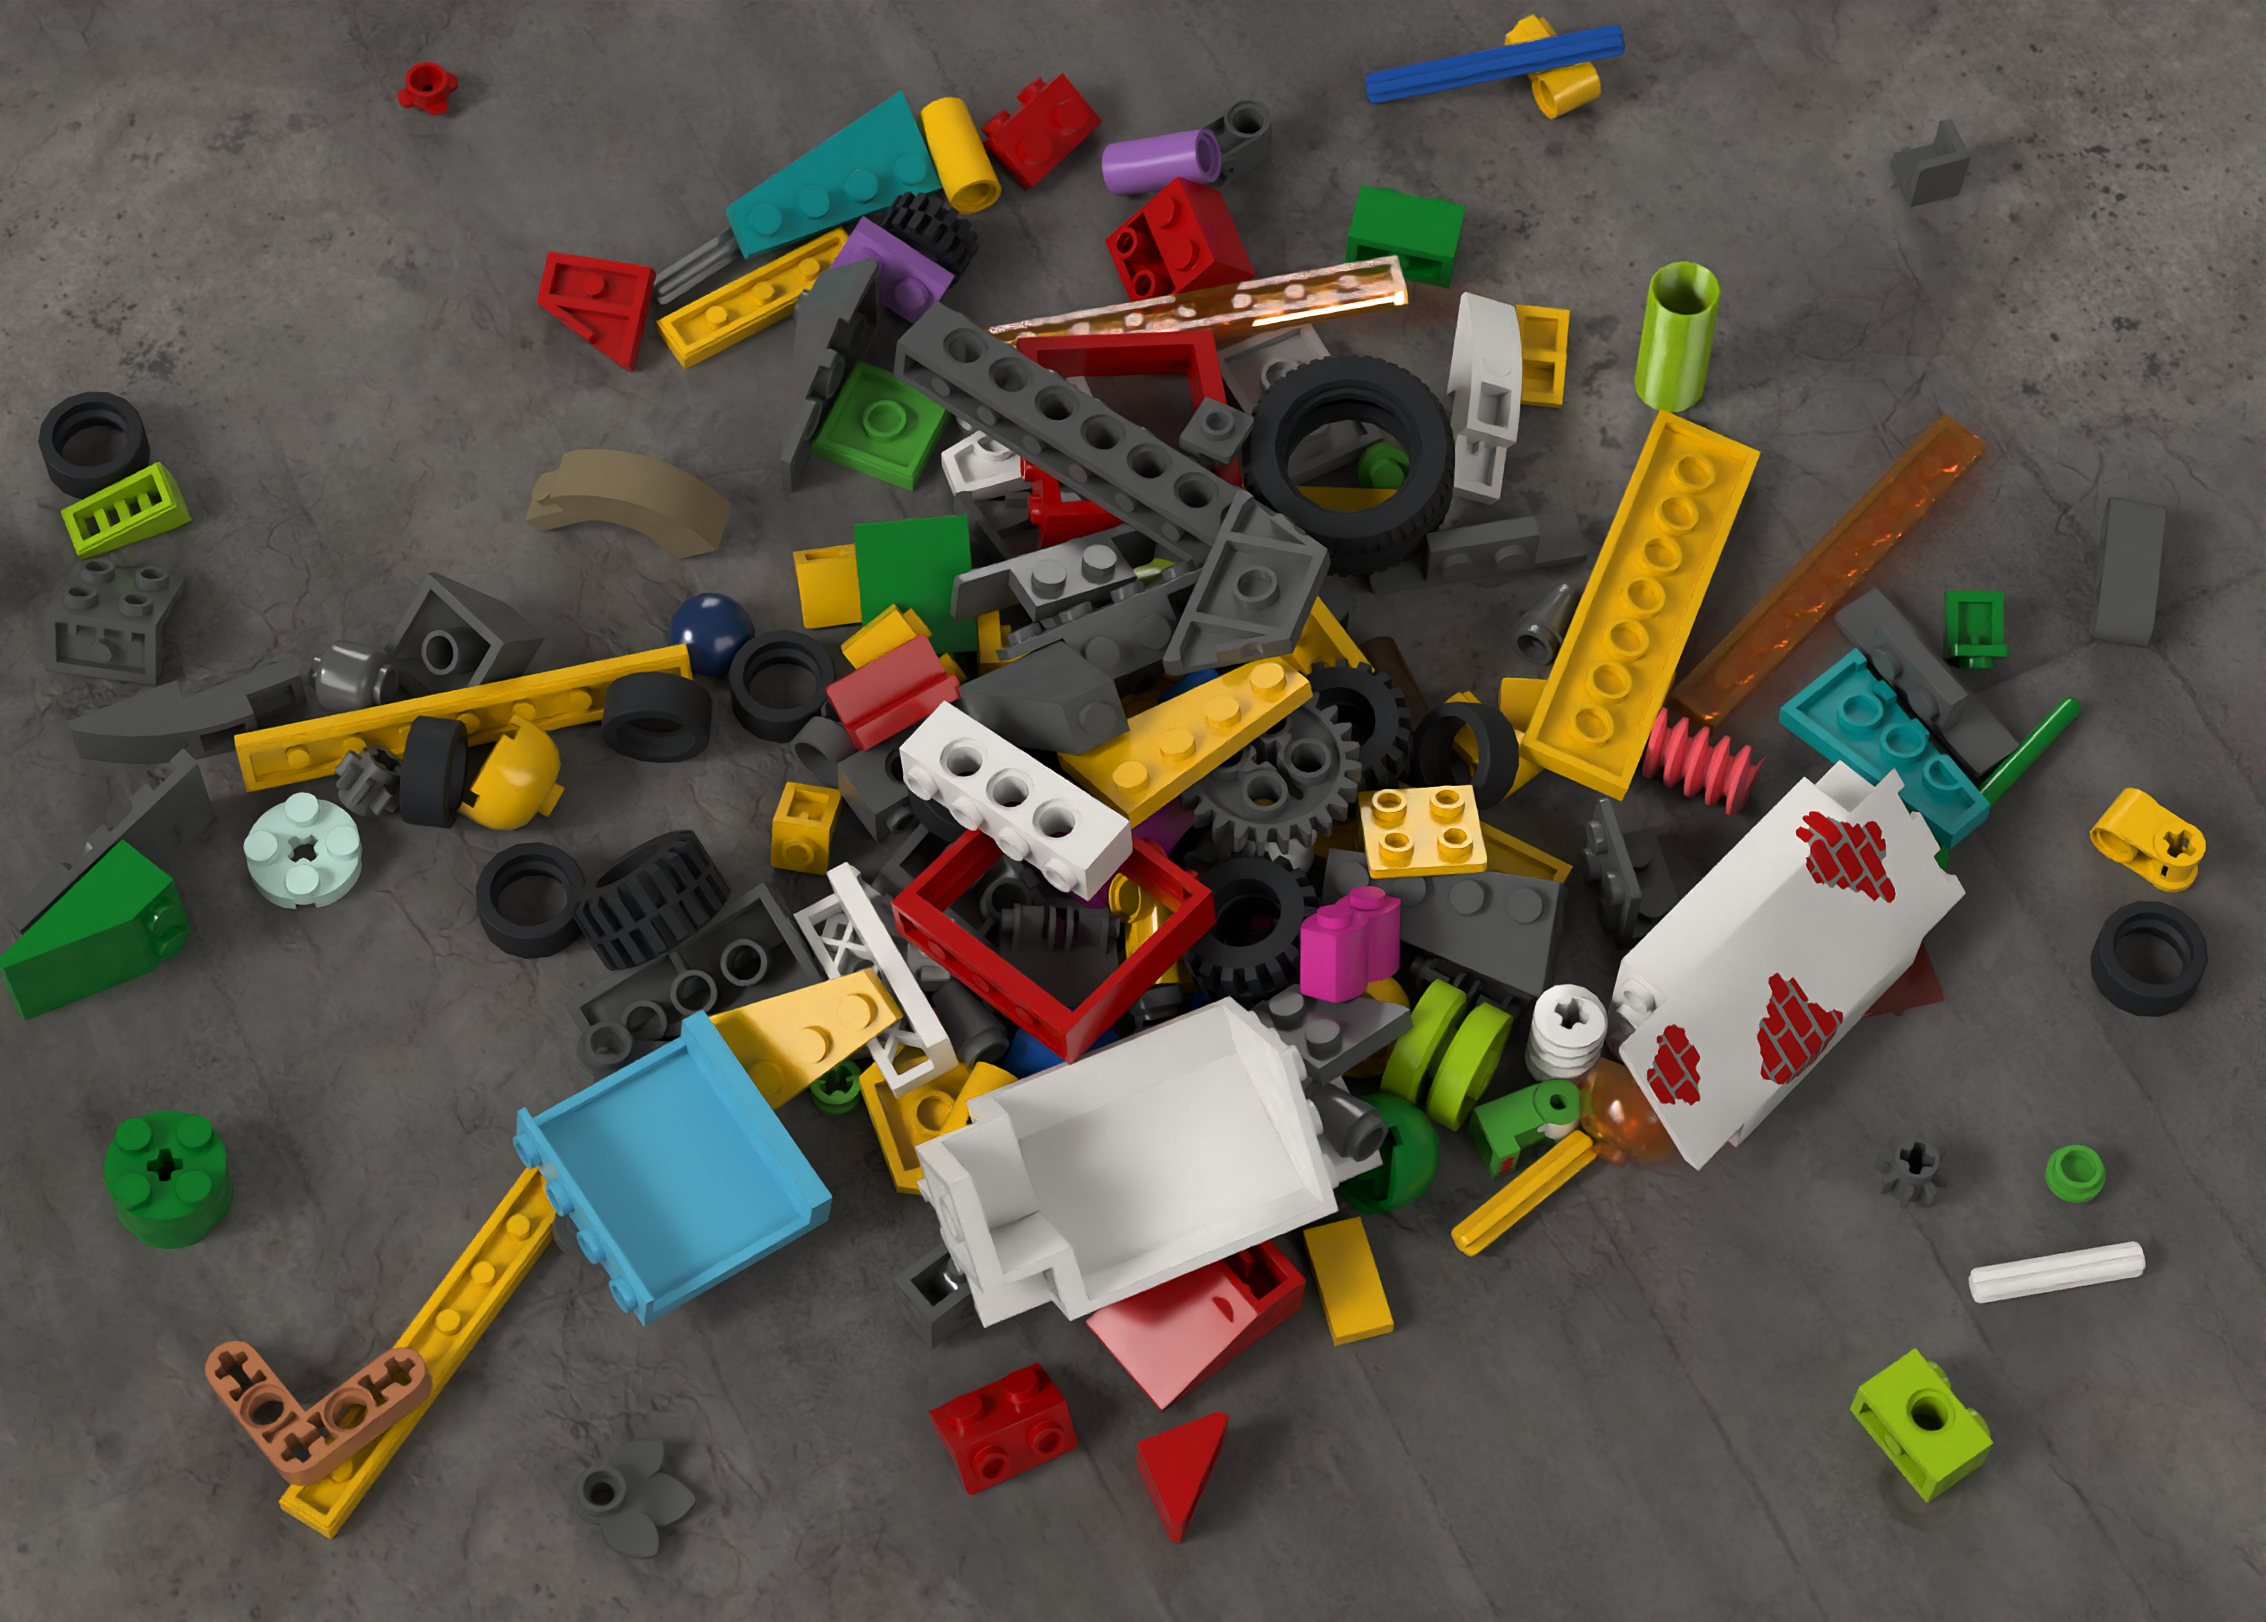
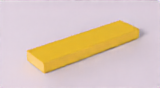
(748, 302)

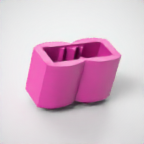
(1350, 945)

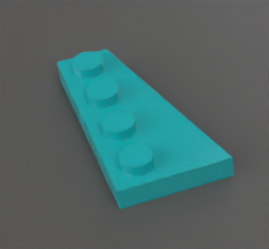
(837, 182)
(1859, 722)

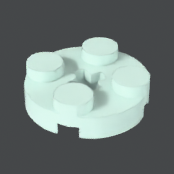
(297, 823)

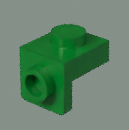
(1974, 628)

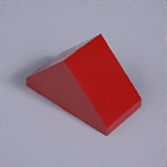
(1178, 1468)

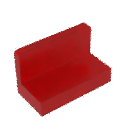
(892, 692)

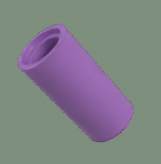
(1157, 160)

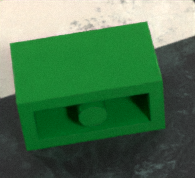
(1414, 228)

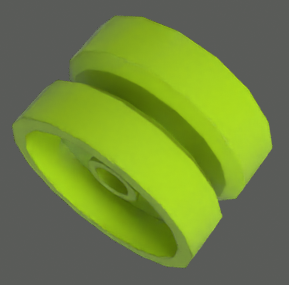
(1447, 1054)

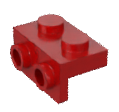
(1040, 130)
(1005, 1428)

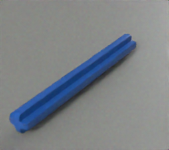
(1495, 63)

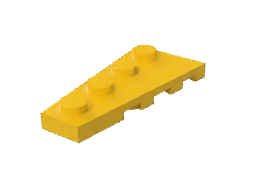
(1187, 737)

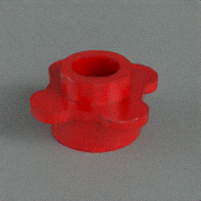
(428, 77)

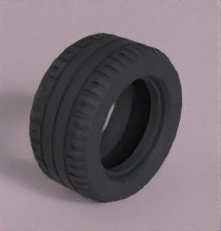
(1367, 393)

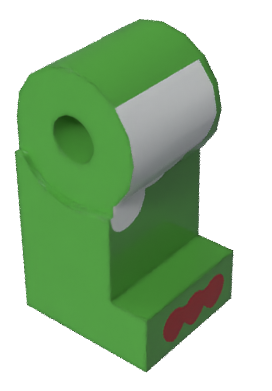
(1523, 1121)

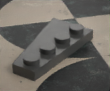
(154, 827)

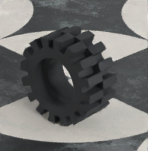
(932, 231)

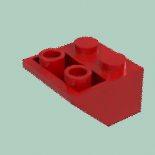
(1179, 244)

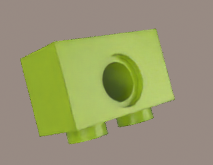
(1926, 1458)

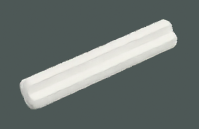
(2056, 1272)

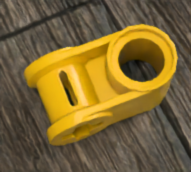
(2147, 839)

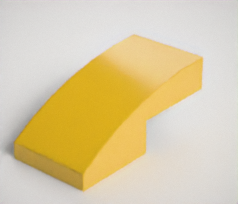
(1543, 354)

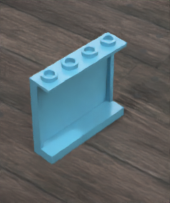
(674, 1172)

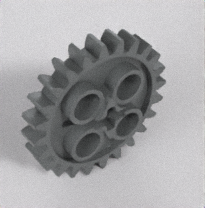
(1270, 772)

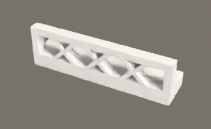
(890, 967)

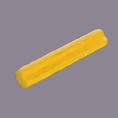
(1524, 1193)

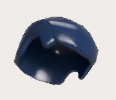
(713, 632)

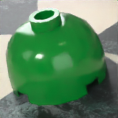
(1407, 1157)

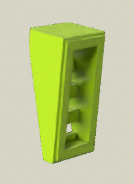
(150, 522)

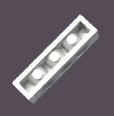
(956, 743)

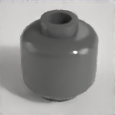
(353, 677)

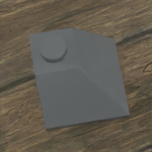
(459, 639)

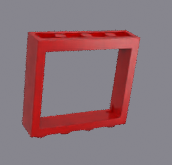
(1115, 355)
(1066, 1033)

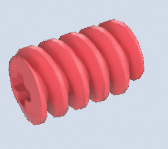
(1700, 764)

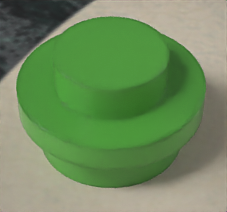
(1383, 466)
(2075, 1173)

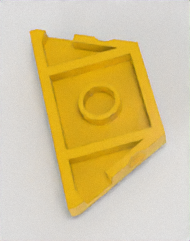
(912, 1117)

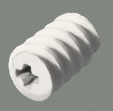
(1565, 1034)

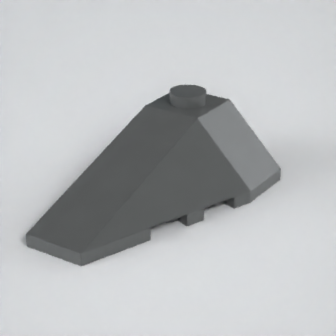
(831, 333)

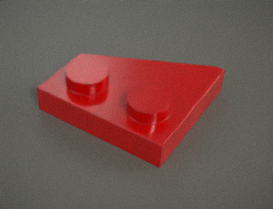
(599, 302)

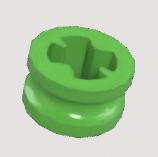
(838, 1102)

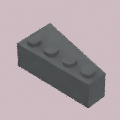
(1479, 920)

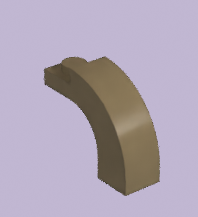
(632, 492)

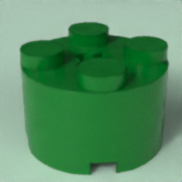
(161, 1148)

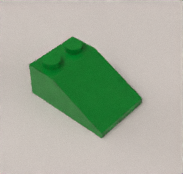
(98, 935)

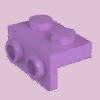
(907, 278)

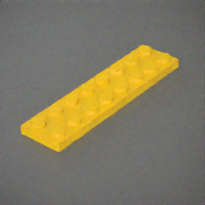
(1639, 605)

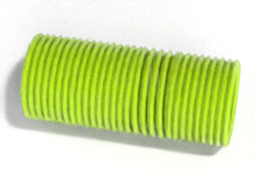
(1677, 336)

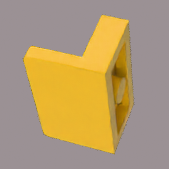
(828, 586)

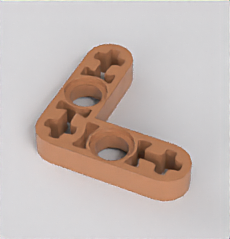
(301, 1428)

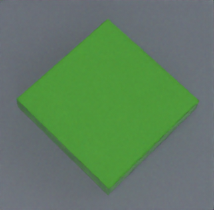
(881, 427)

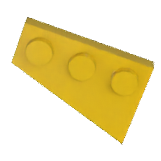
(806, 1032)

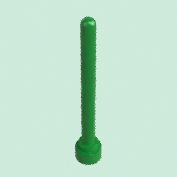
(2022, 758)

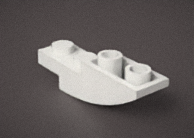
(1486, 395)

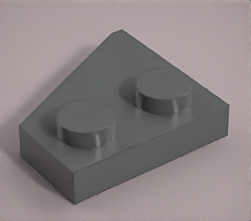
(1333, 1034)

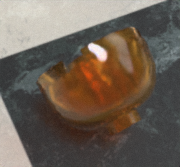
(1621, 1117)

